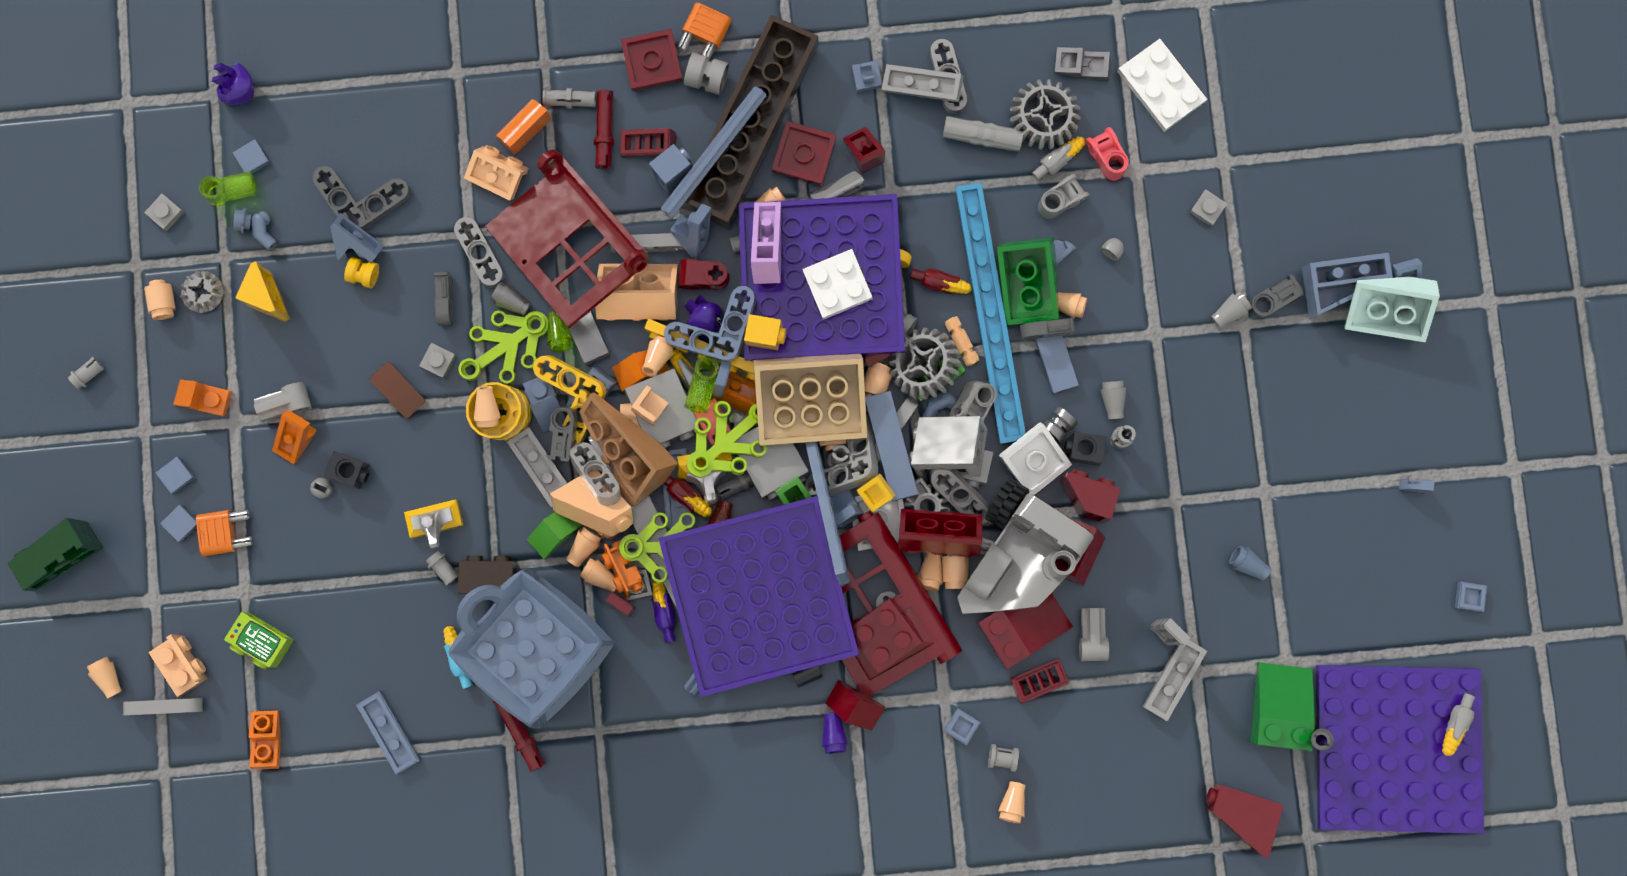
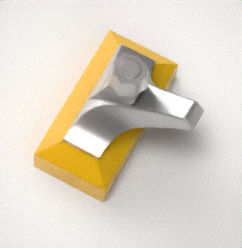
(706, 484)
(433, 520)

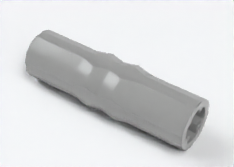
(982, 133)

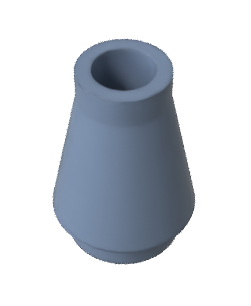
(1248, 562)

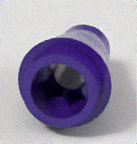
(834, 735)

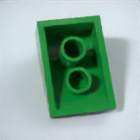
(1029, 280)
(1283, 707)

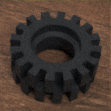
(1006, 503)

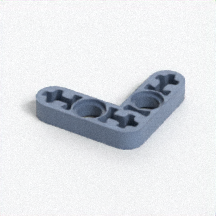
(725, 335)

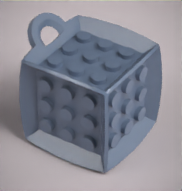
(528, 647)

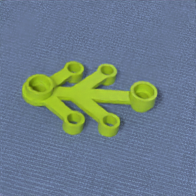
(507, 344)
(723, 444)
(651, 547)

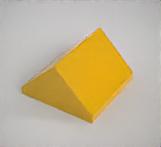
(261, 292)

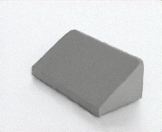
(842, 187)

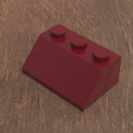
(940, 532)

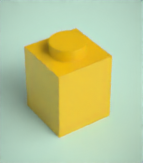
(764, 332)

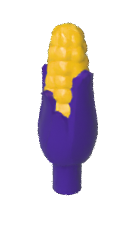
(663, 611)

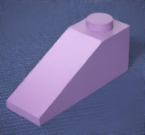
(766, 243)

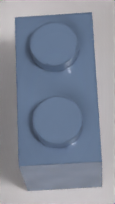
(671, 168)

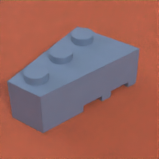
(1334, 281)

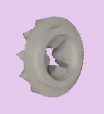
(205, 302)

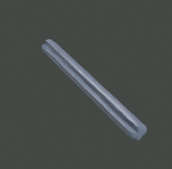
(713, 152)

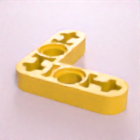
(580, 397)

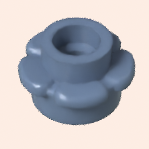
(242, 220)

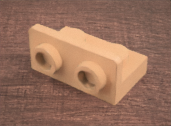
(495, 171)
(178, 664)

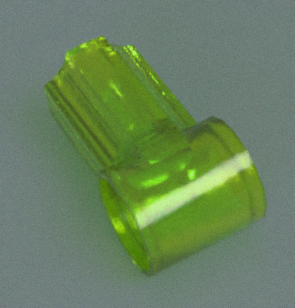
(230, 188)
(702, 386)

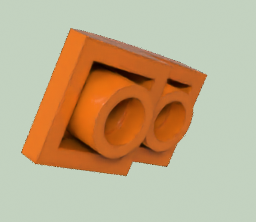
(266, 740)

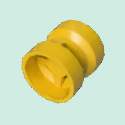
(361, 272)

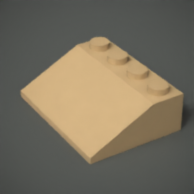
(810, 399)

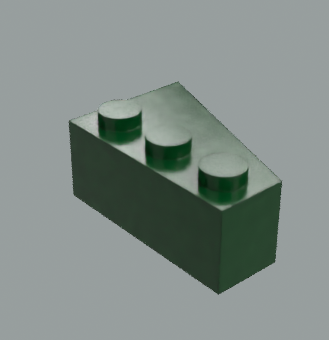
(54, 554)

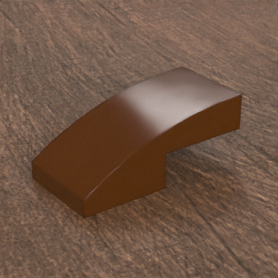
(397, 389)

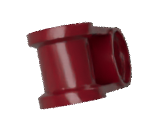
(698, 275)

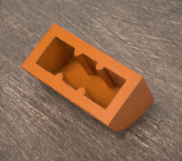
(524, 126)

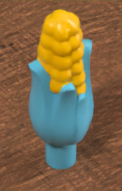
(450, 635)

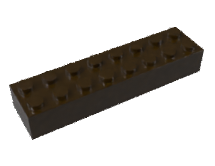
(777, 69)

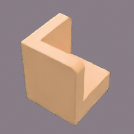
(649, 406)

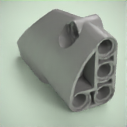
(1021, 563)

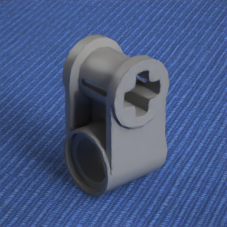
(1065, 195)
(969, 403)

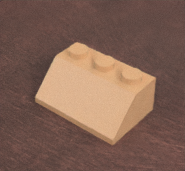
(643, 296)

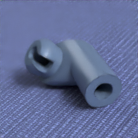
(260, 232)
(943, 400)

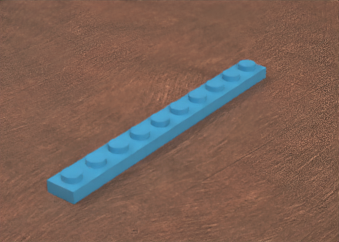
(990, 312)

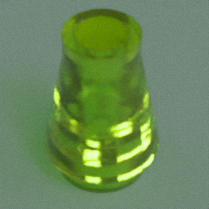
(558, 334)

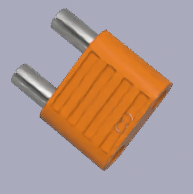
(705, 26)
(217, 532)

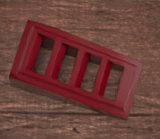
(667, 133)
(1019, 690)

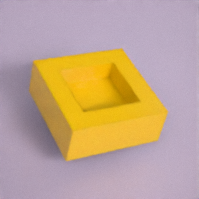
(876, 492)

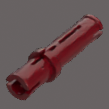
(603, 139)
(522, 738)

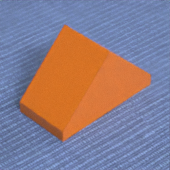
(630, 370)

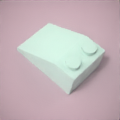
(1394, 307)

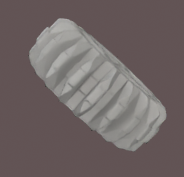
(1064, 108)
(934, 357)

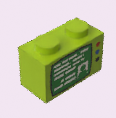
(258, 640)

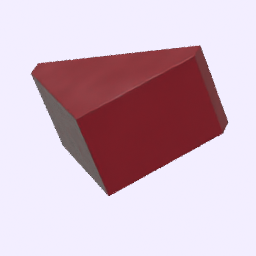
(864, 150)
(854, 706)

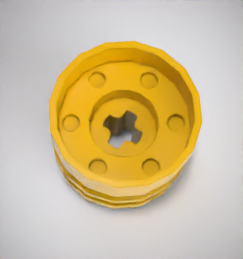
(507, 398)

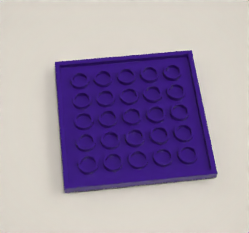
(810, 234)
(758, 596)
(1389, 753)

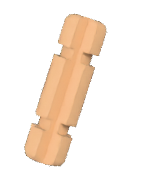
(962, 341)

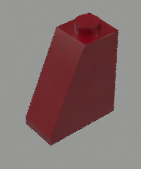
(1247, 816)

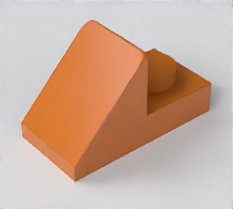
(202, 397)
(292, 436)

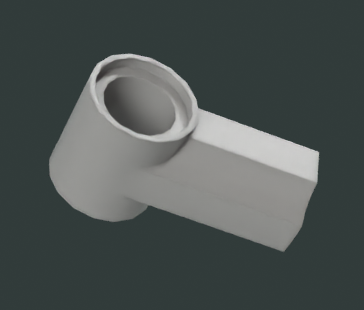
(291, 397)
(1093, 639)

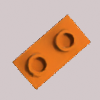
(625, 578)

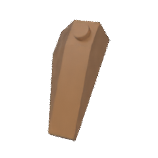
(633, 455)

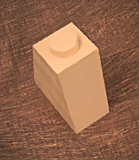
(580, 505)

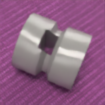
(706, 73)

